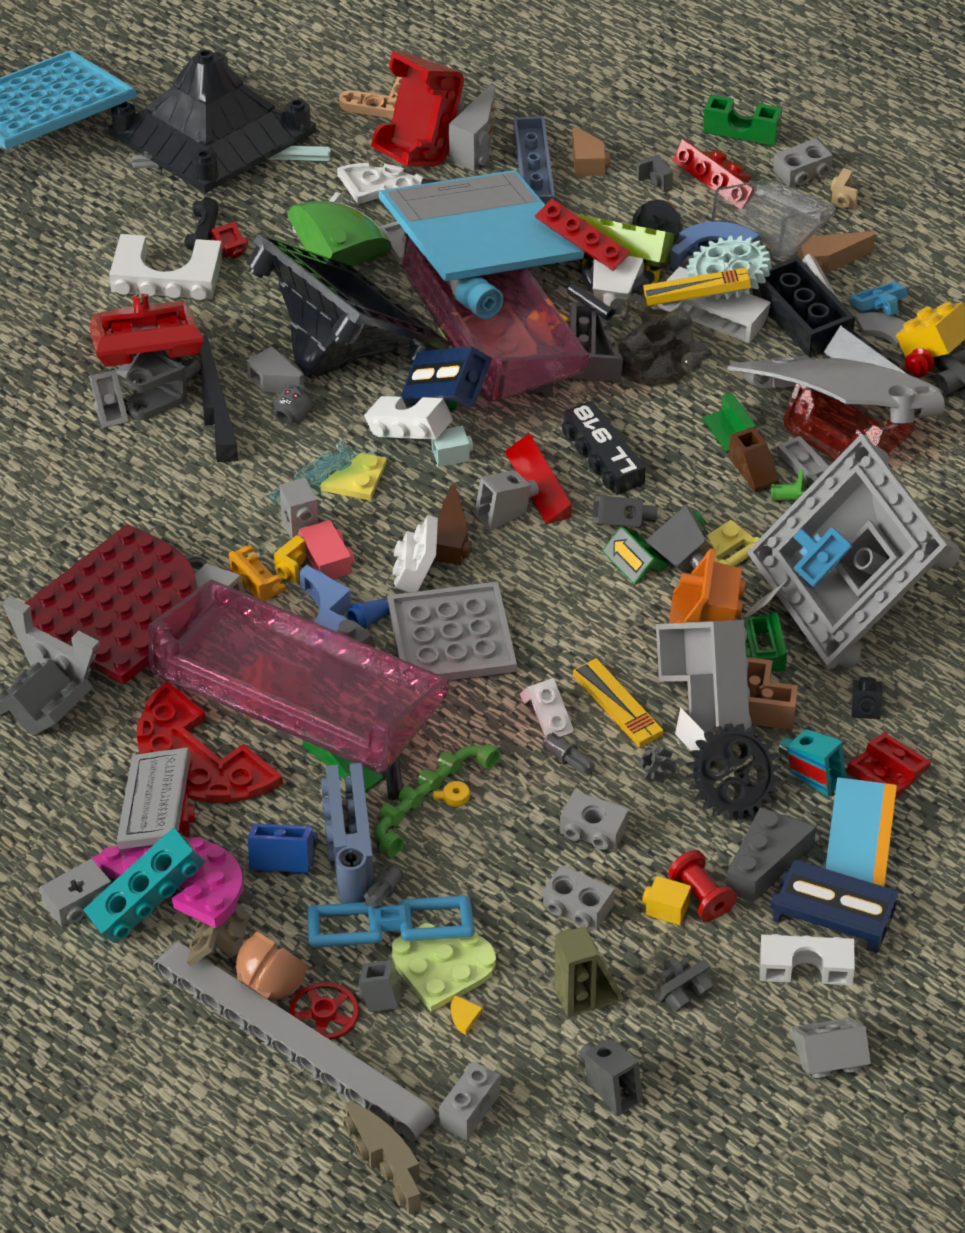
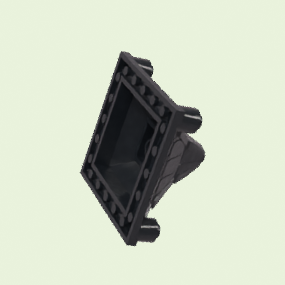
(210, 124)
(337, 309)

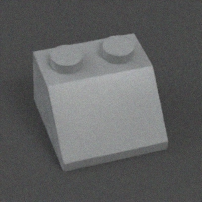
(831, 1046)

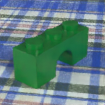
(724, 120)

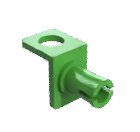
(785, 492)

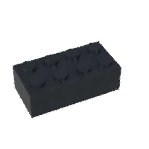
(803, 306)

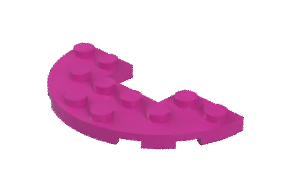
(207, 895)

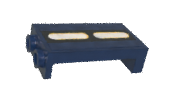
(447, 375)
(836, 902)

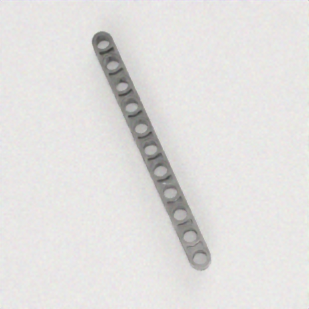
(297, 1041)

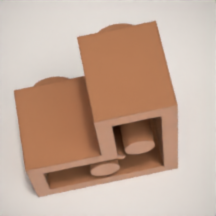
(769, 702)

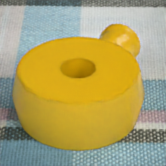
(454, 794)

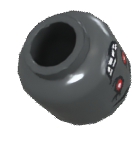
(293, 404)

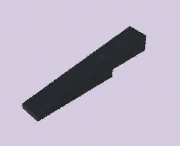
(215, 407)

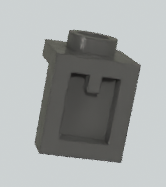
(656, 170)

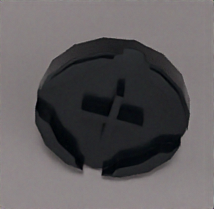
(659, 216)

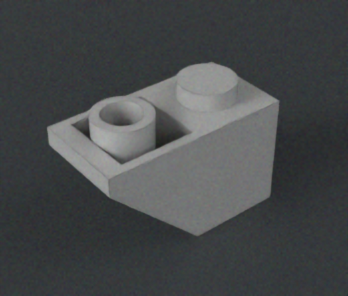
(273, 371)

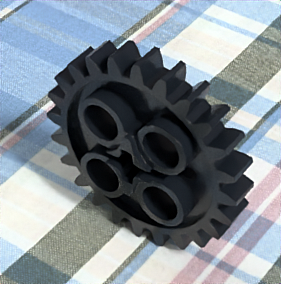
(719, 749)

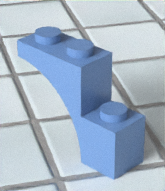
(330, 596)

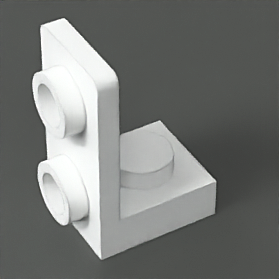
(548, 707)

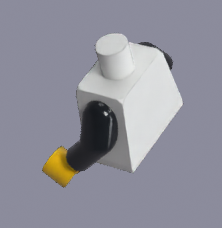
(620, 283)

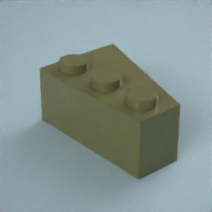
(581, 974)

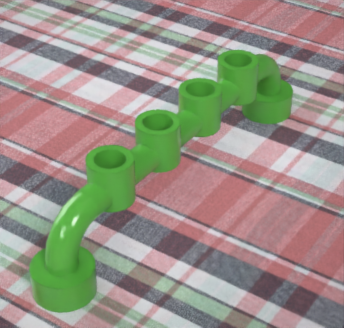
(429, 781)

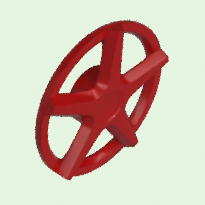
(325, 1009)

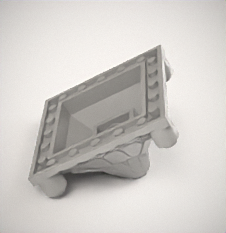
(888, 556)

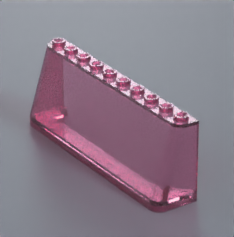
(524, 339)
(294, 674)

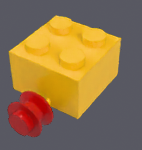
(931, 335)

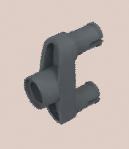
(951, 372)

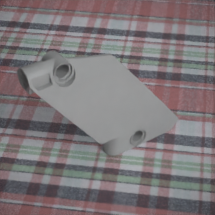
(850, 383)

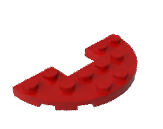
(210, 779)

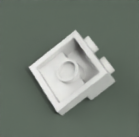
(415, 555)

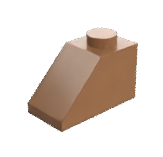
(588, 154)

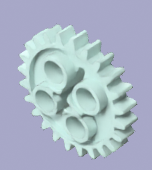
(730, 256)

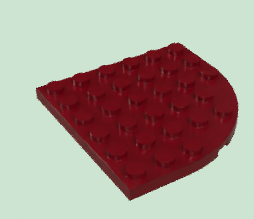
(115, 598)

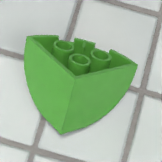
(338, 232)

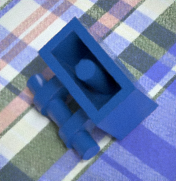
(281, 848)

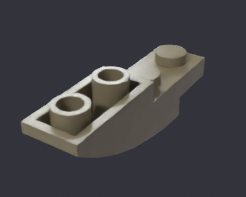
(385, 1149)

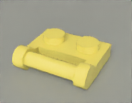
(727, 539)

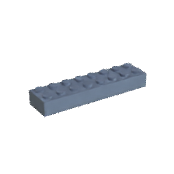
(534, 156)

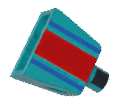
(815, 760)

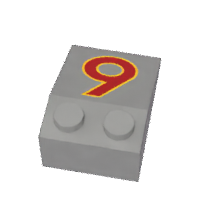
(473, 131)

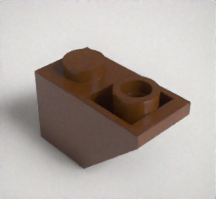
(753, 459)

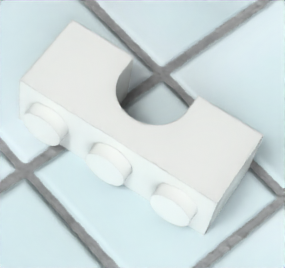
(422, 421)
(830, 955)

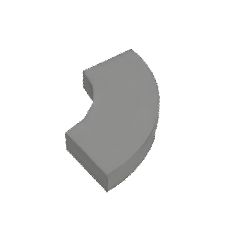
(879, 325)

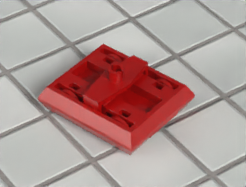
(144, 328)

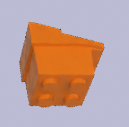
(708, 593)

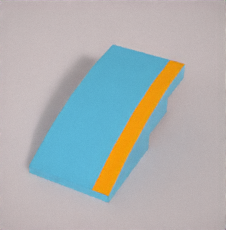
(861, 829)

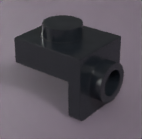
(866, 698)

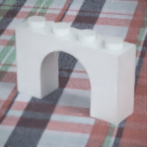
(193, 280)

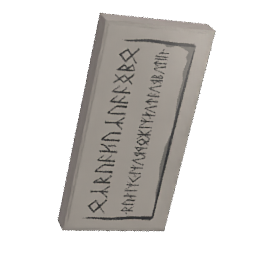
(153, 797)

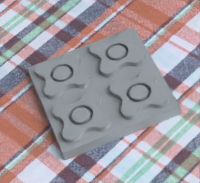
(454, 630)

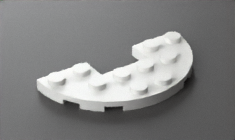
(365, 184)

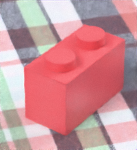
(327, 550)

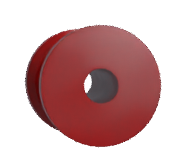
(713, 899)

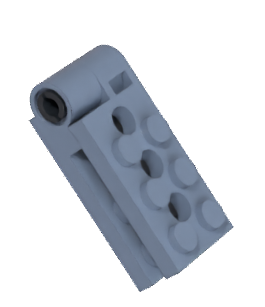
(349, 851)

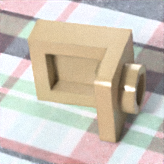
(841, 189)

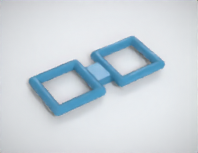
(390, 919)

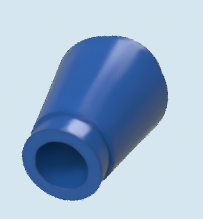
(368, 612)

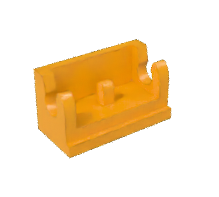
(254, 574)

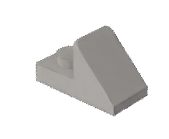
(108, 398)

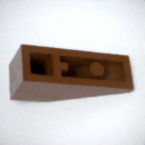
(452, 531)

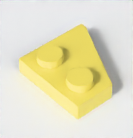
(358, 479)

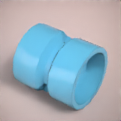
(479, 296)

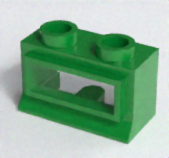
(765, 624)

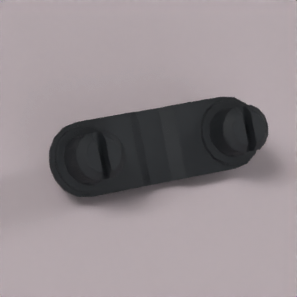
(208, 210)

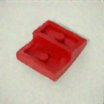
(889, 763)

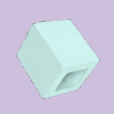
(452, 446)

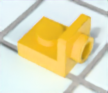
(289, 559)

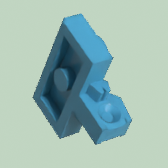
(882, 297)
(820, 554)

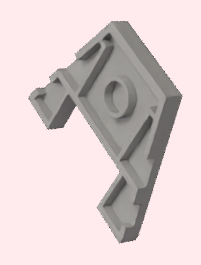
(41, 647)

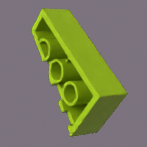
(640, 241)

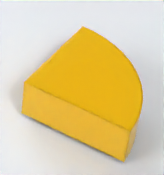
(464, 1014)

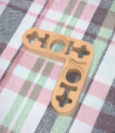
(370, 98)

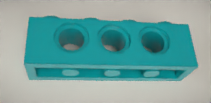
(129, 888)

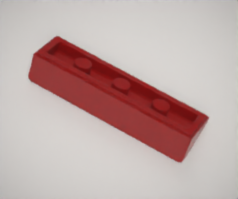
(531, 465)

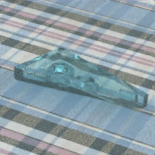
(320, 468)

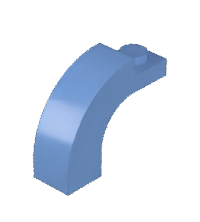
(700, 235)

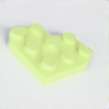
(443, 966)

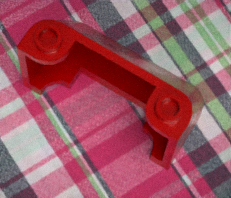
(422, 112)

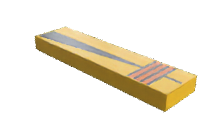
(697, 286)
(618, 702)

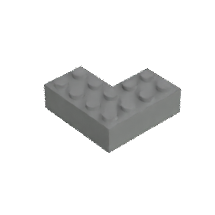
(713, 664)

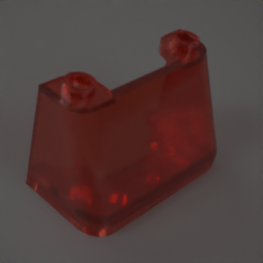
(835, 425)

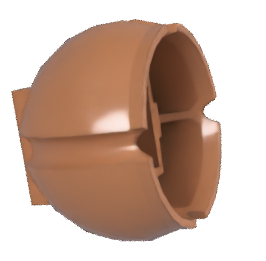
(267, 969)

